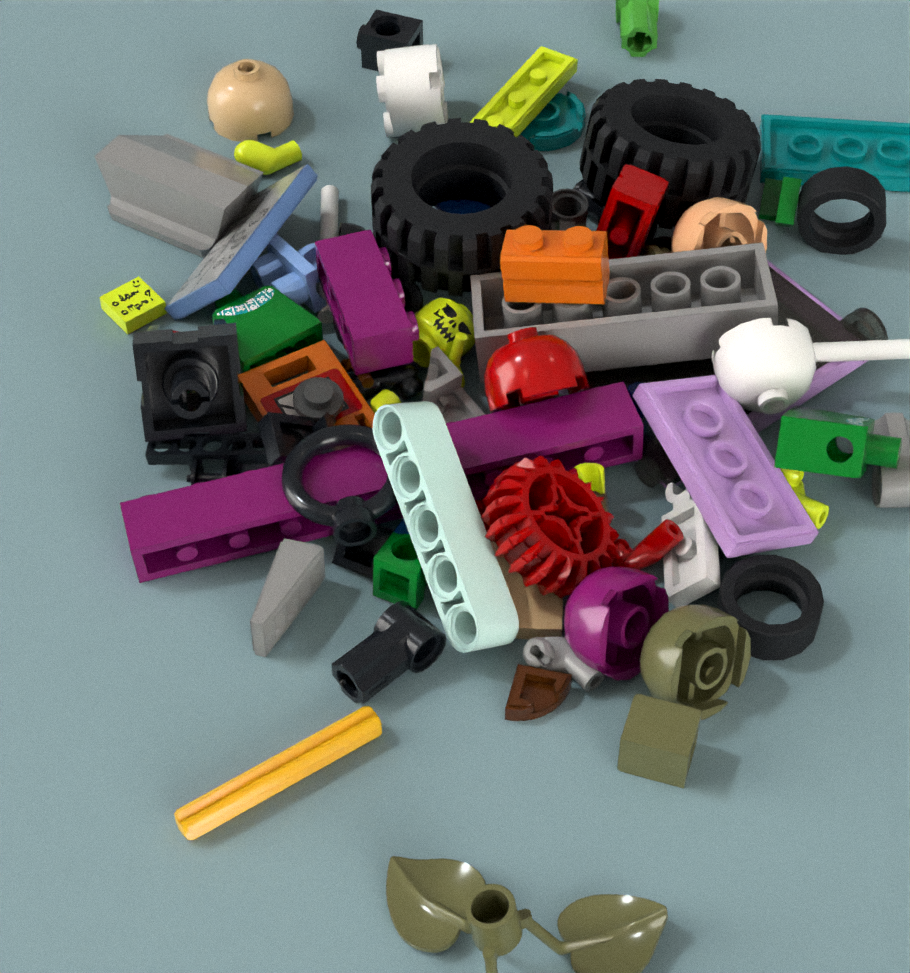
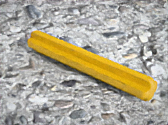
(277, 773)

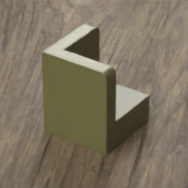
(659, 740)

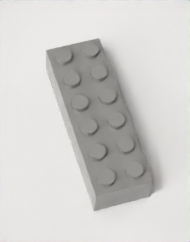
(652, 312)

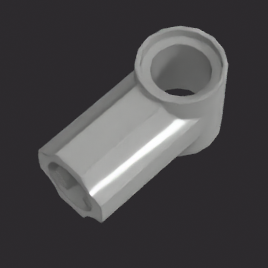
(892, 485)

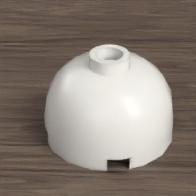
(765, 364)

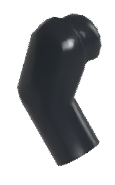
(402, 377)

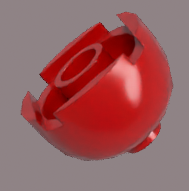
(532, 370)

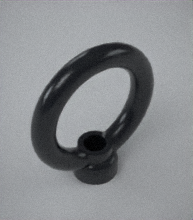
(351, 516)

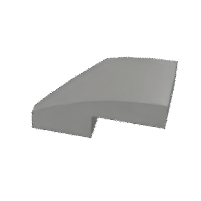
(445, 389)

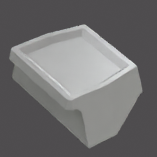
(175, 189)

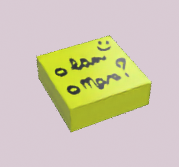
(133, 305)

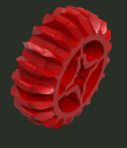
(548, 525)

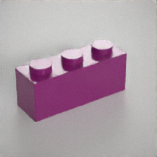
(366, 301)

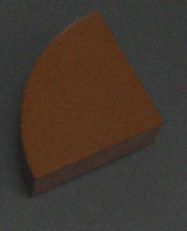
(536, 693)

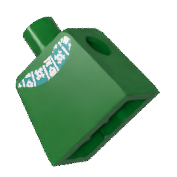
(267, 325)
(810, 443)

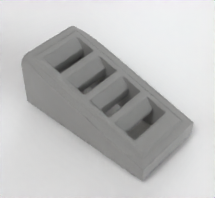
(288, 588)

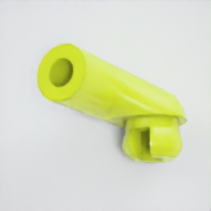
(265, 157)

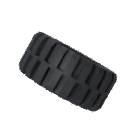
(675, 133)
(456, 164)

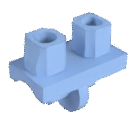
(290, 272)

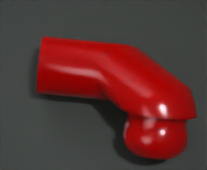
(650, 549)

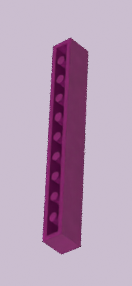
(252, 516)

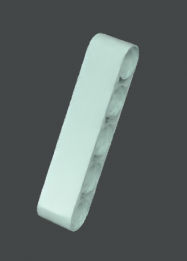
(445, 526)

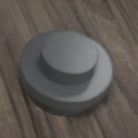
(316, 397)

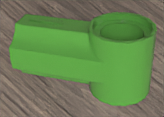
(637, 25)

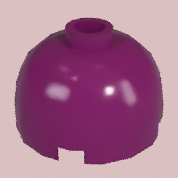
(611, 618)

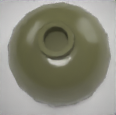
(695, 657)

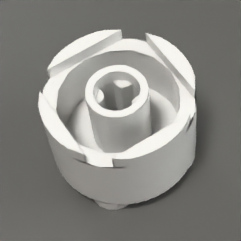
(411, 87)

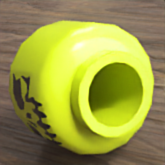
(438, 326)

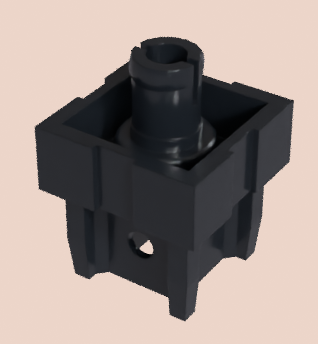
(190, 381)

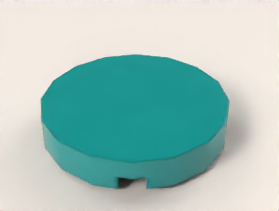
(557, 124)

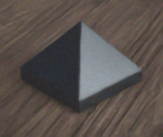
(361, 557)

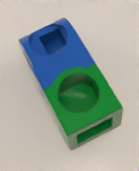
(398, 570)

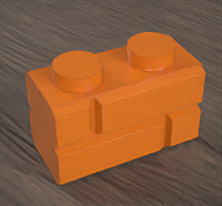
(555, 265)

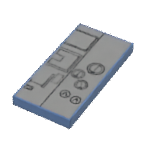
(241, 243)

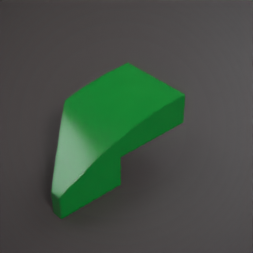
(780, 201)

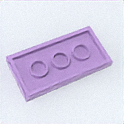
(725, 466)

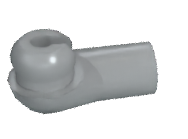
(557, 656)

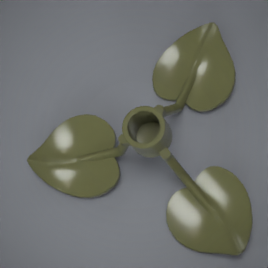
(442, 896)

